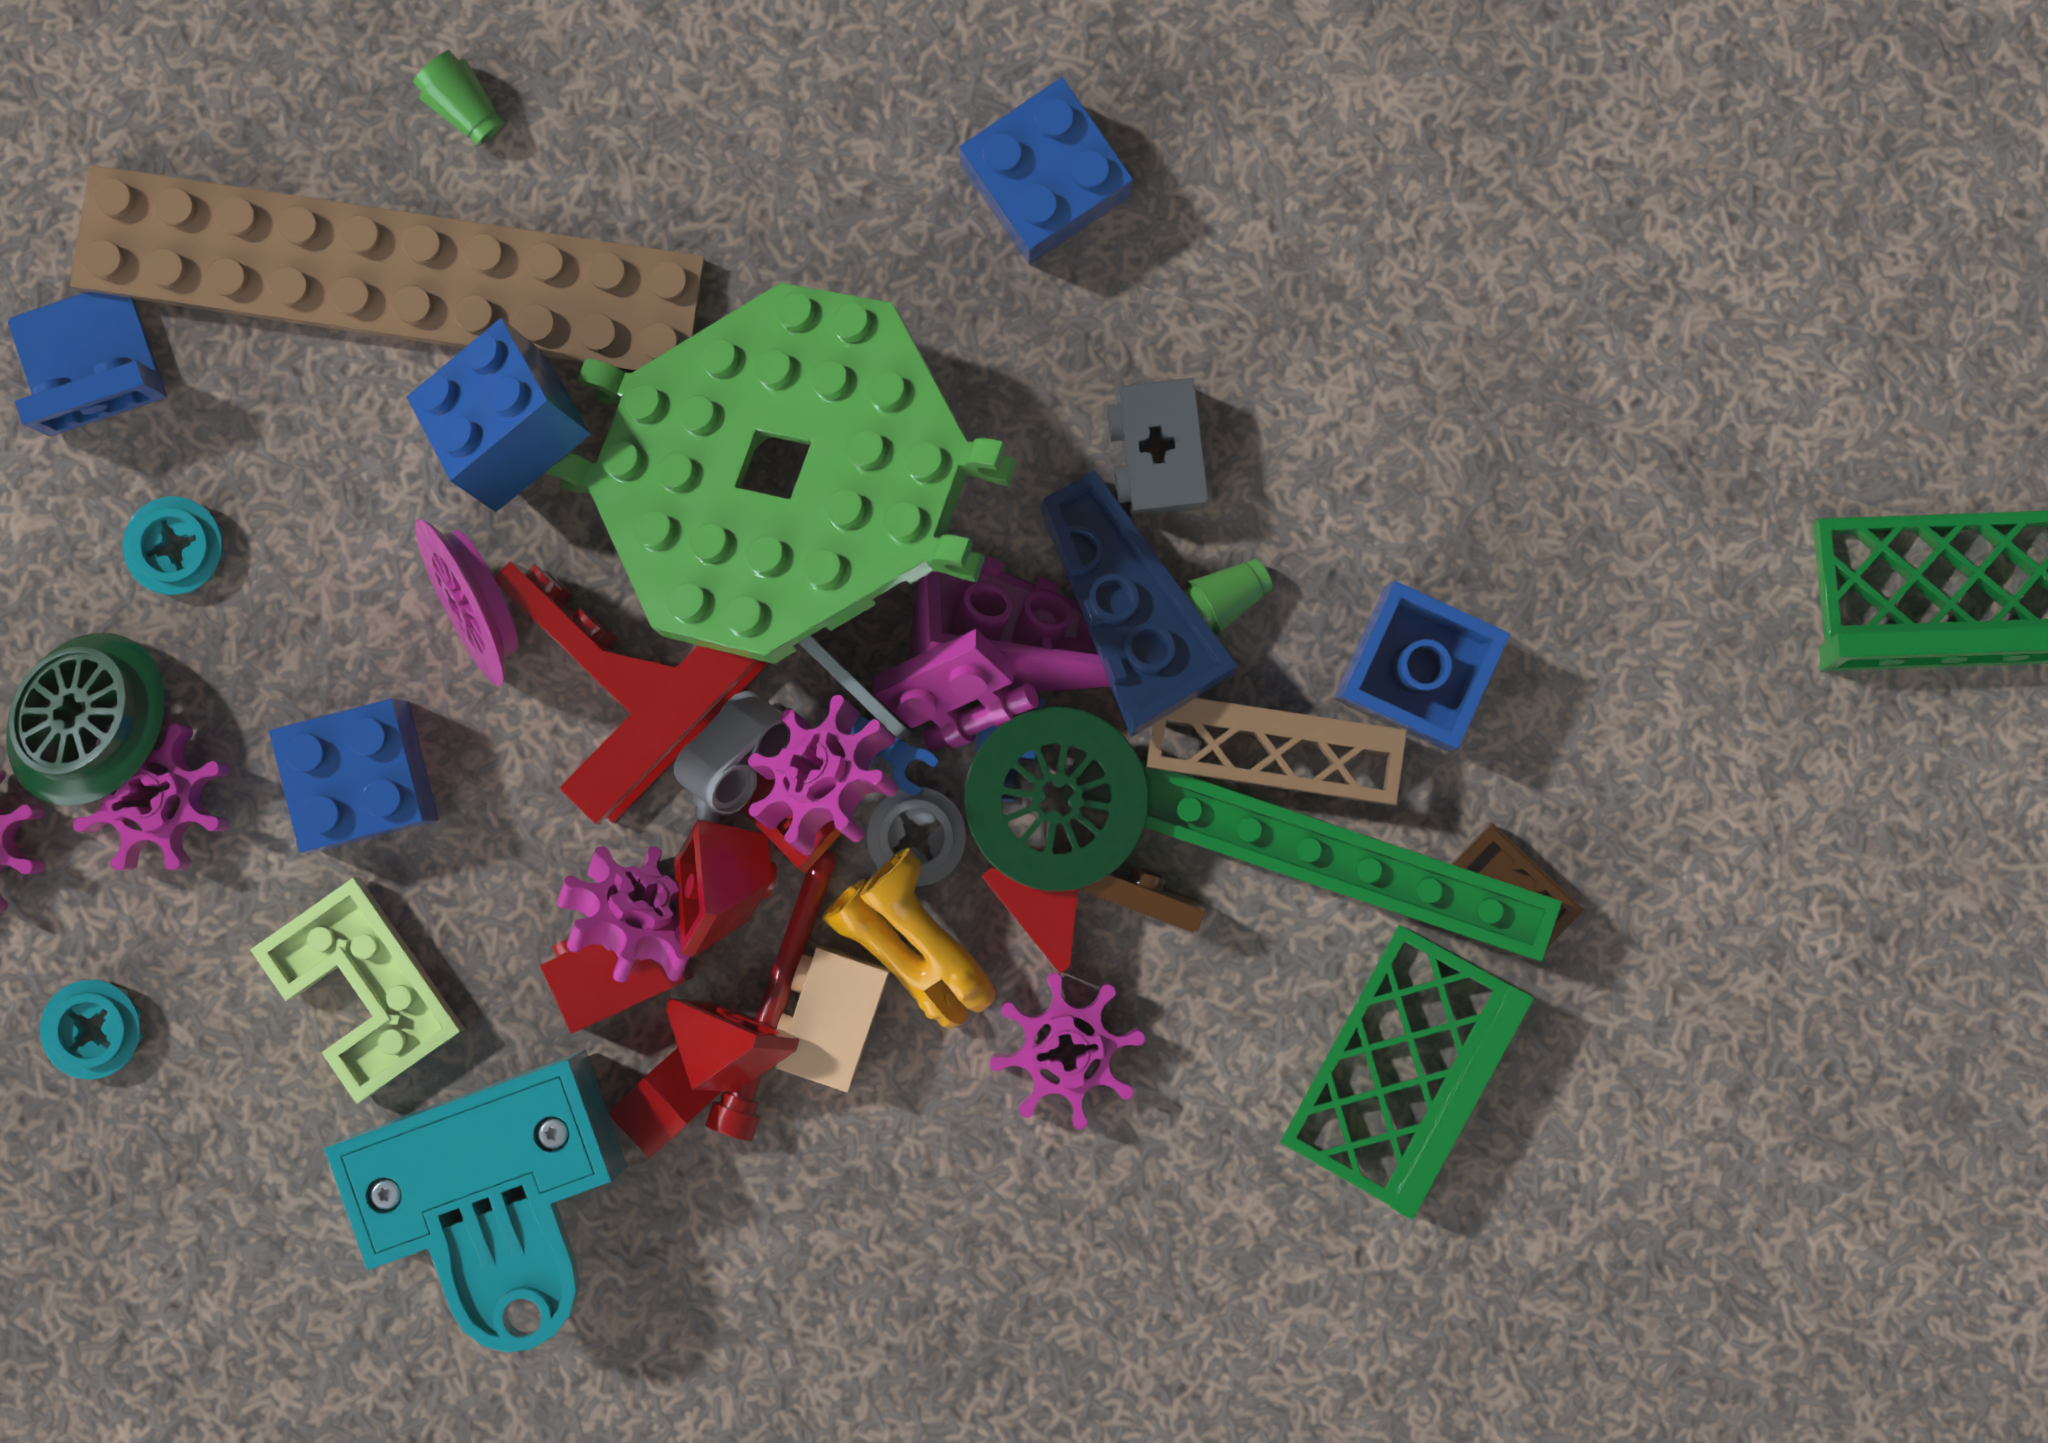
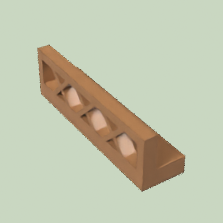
(1283, 727)

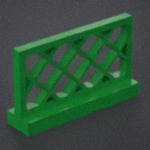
(1936, 642)
(1454, 1098)

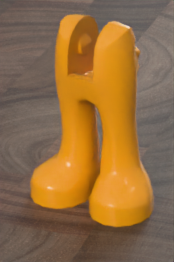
(946, 976)

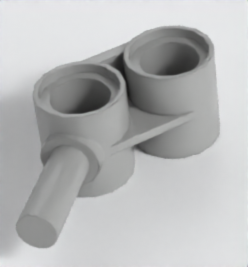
(717, 760)

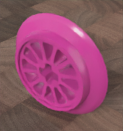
(469, 597)

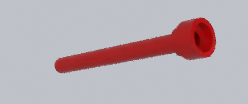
(737, 1110)

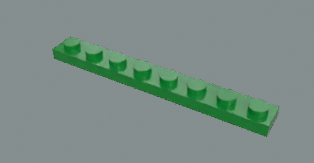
(1341, 860)

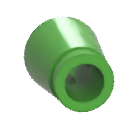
(458, 97)
(1228, 593)

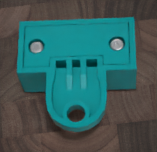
(482, 1192)

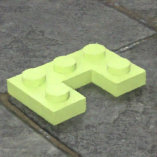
(406, 1006)

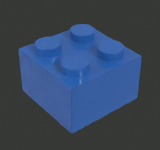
(1045, 170)
(497, 416)
(1421, 666)
(353, 775)

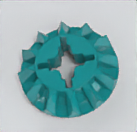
(148, 533)
(63, 1031)

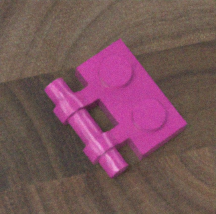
(946, 679)

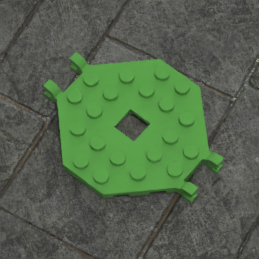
(867, 506)

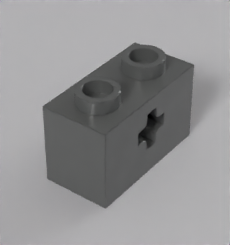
(1172, 413)

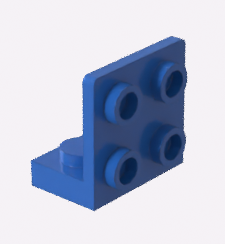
(84, 362)

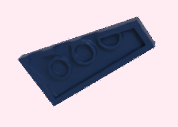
(1135, 611)

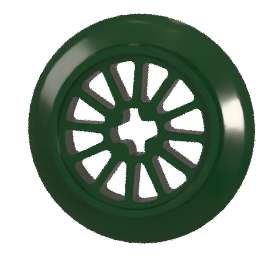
(62, 759)
(1120, 771)

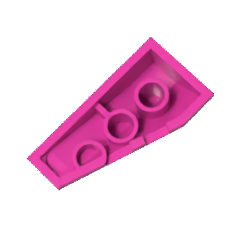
(1023, 620)

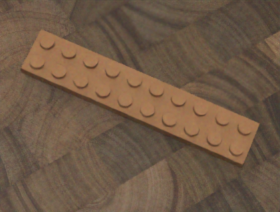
(379, 269)

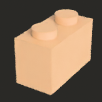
(832, 1015)

